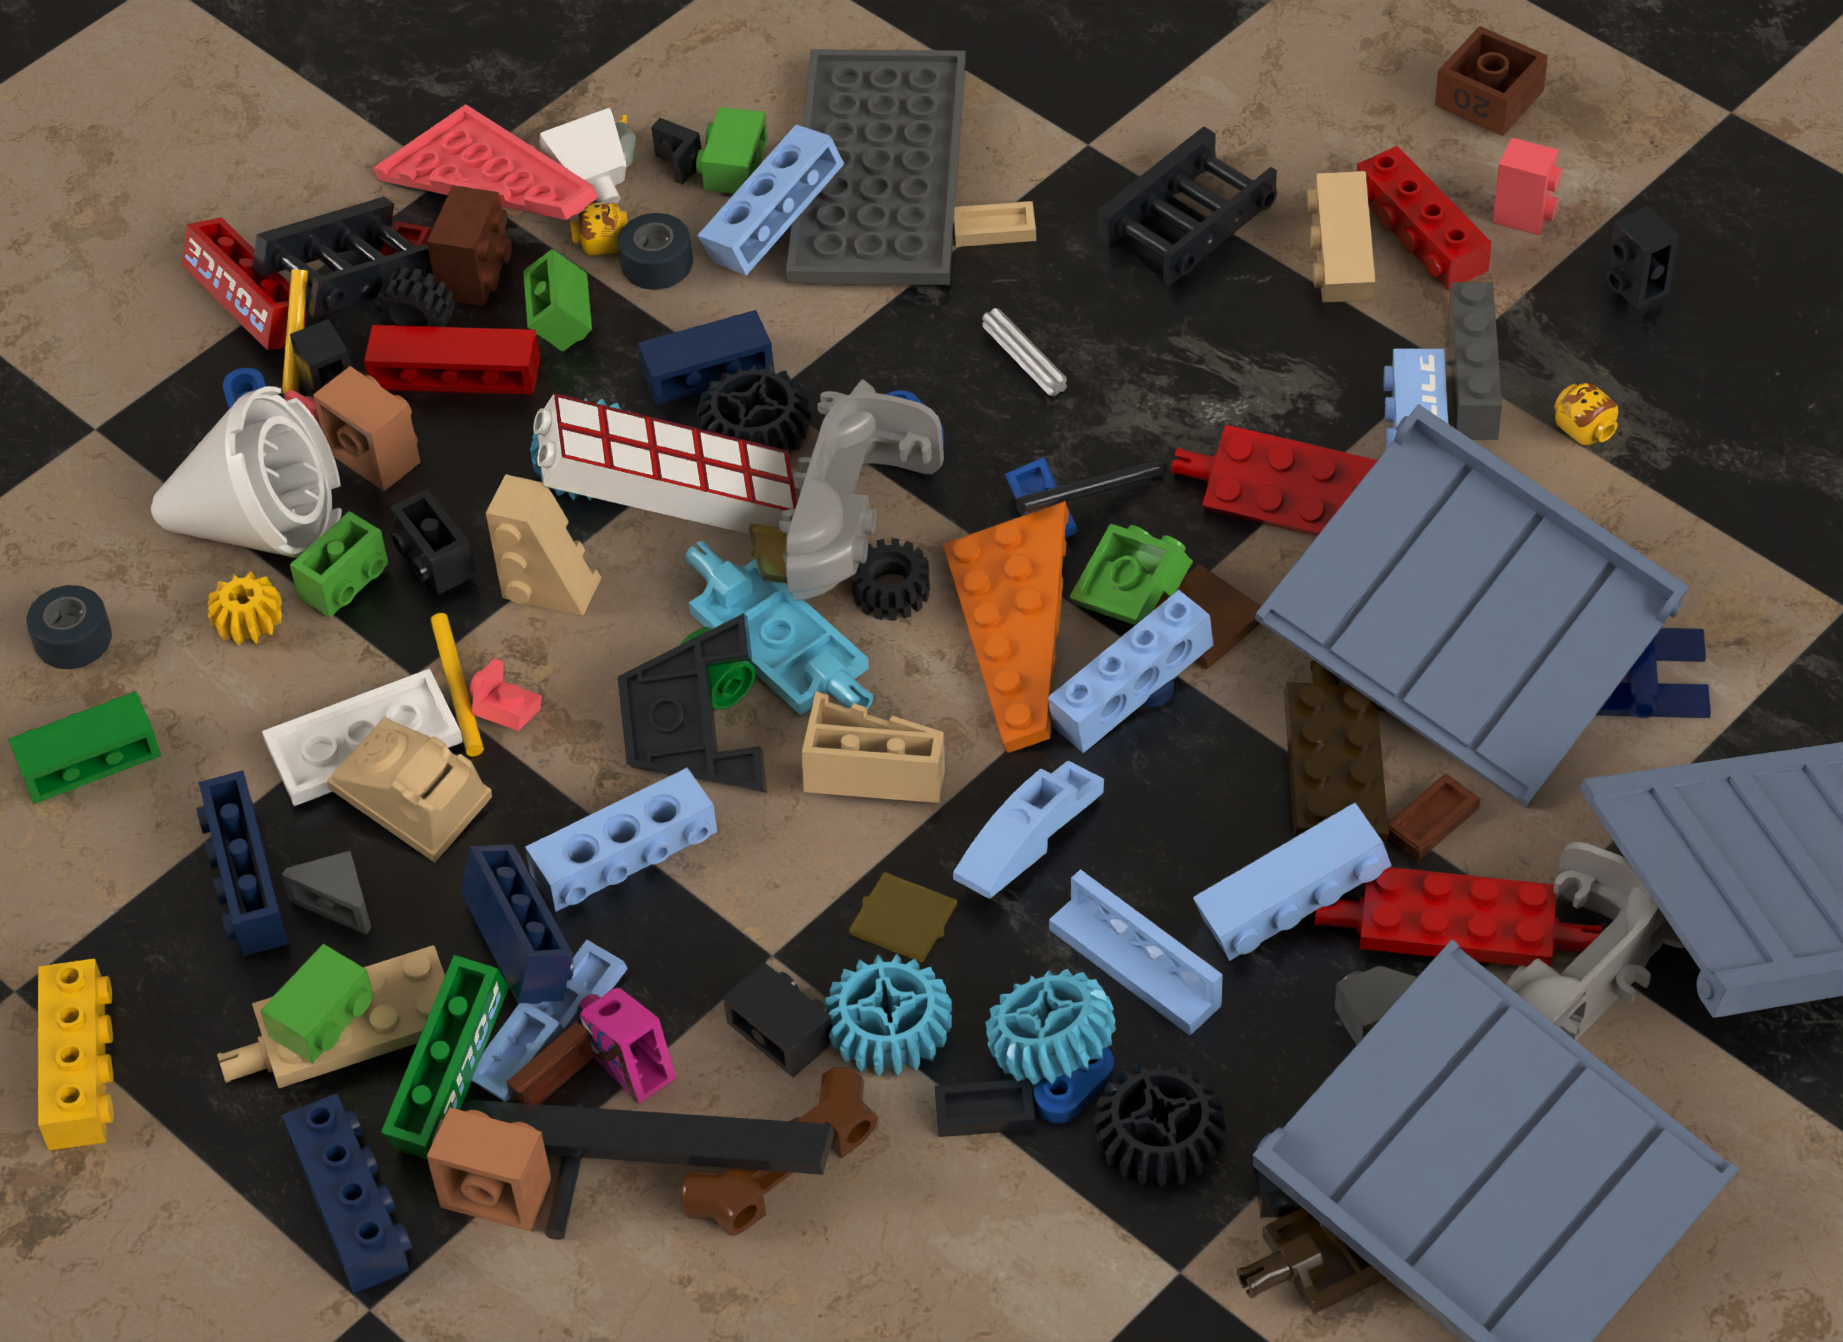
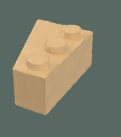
(1341, 237)
(534, 550)
(870, 756)

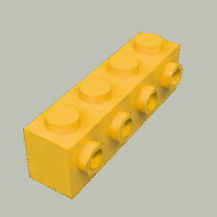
(73, 1055)

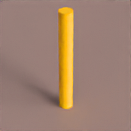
(295, 322)

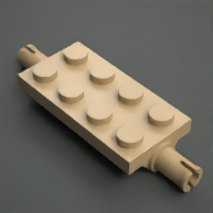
(394, 1020)

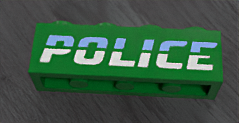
(445, 1054)

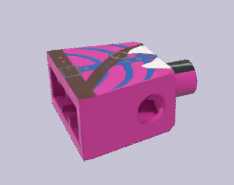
(613, 1027)

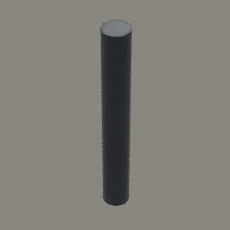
(563, 1195)

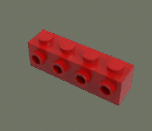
(1424, 218)

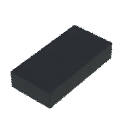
(984, 1107)

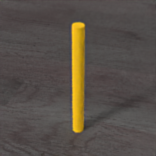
(457, 684)

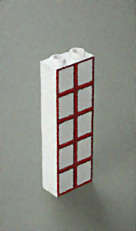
(662, 465)

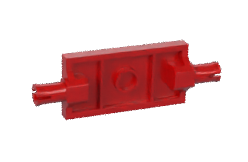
(1274, 479)
(1484, 915)

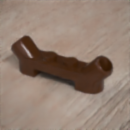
(737, 1195)

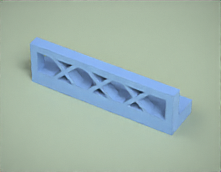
(1138, 955)

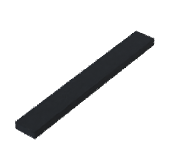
(670, 1136)

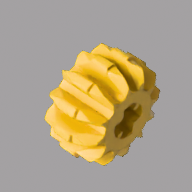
(244, 608)

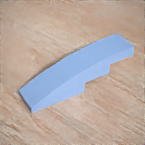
(538, 1025)

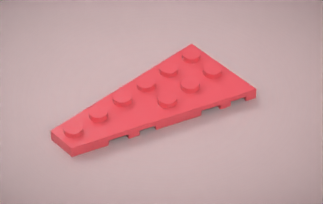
(482, 155)

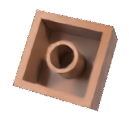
(367, 428)
(490, 1168)

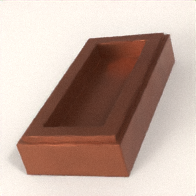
(1432, 816)
(551, 1067)

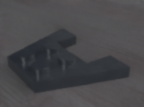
(672, 715)

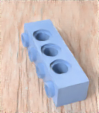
(771, 199)
(1130, 671)
(648, 822)

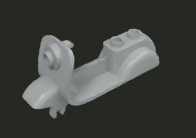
(831, 521)
(1615, 959)

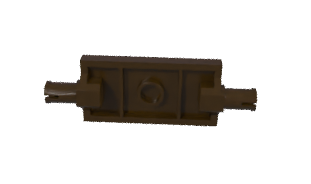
(1333, 752)
(1311, 1259)

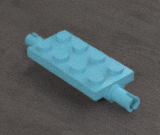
(789, 640)

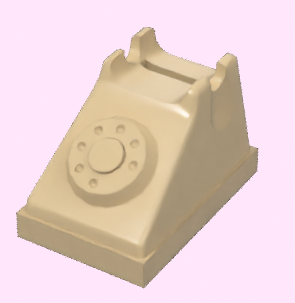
(411, 786)

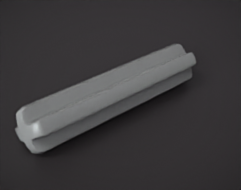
(1024, 352)

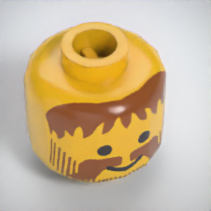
(599, 228)
(1586, 413)

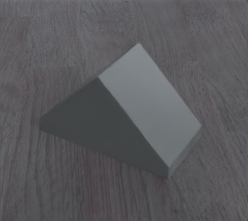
(329, 889)

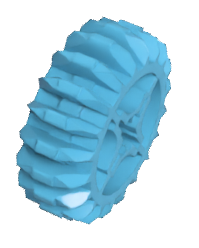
(914, 1001)
(1050, 1026)

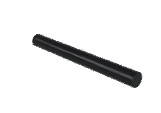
(1091, 486)

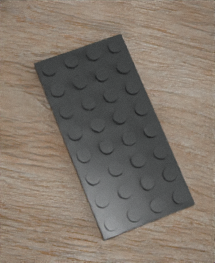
(895, 196)

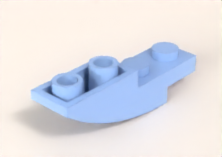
(1022, 825)

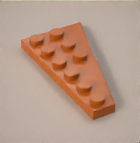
(1012, 607)

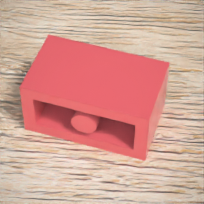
(1526, 186)

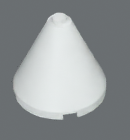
(255, 479)

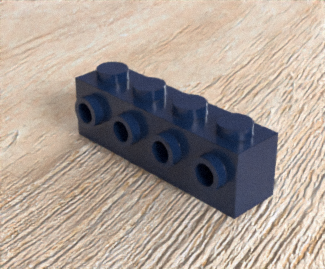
(242, 864)
(516, 924)
(346, 1192)

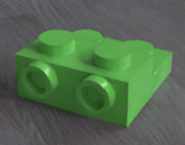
(1131, 573)

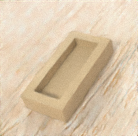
(994, 224)

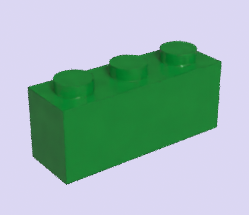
(84, 747)

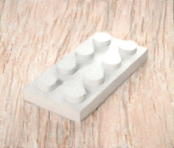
(319, 742)

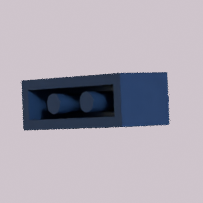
(691, 358)

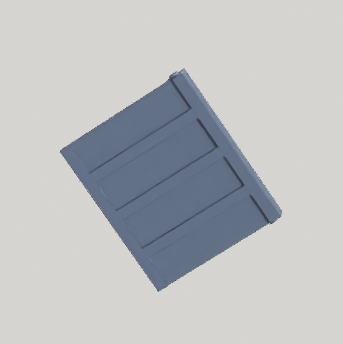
(1473, 605)
(1741, 868)
(1493, 1163)

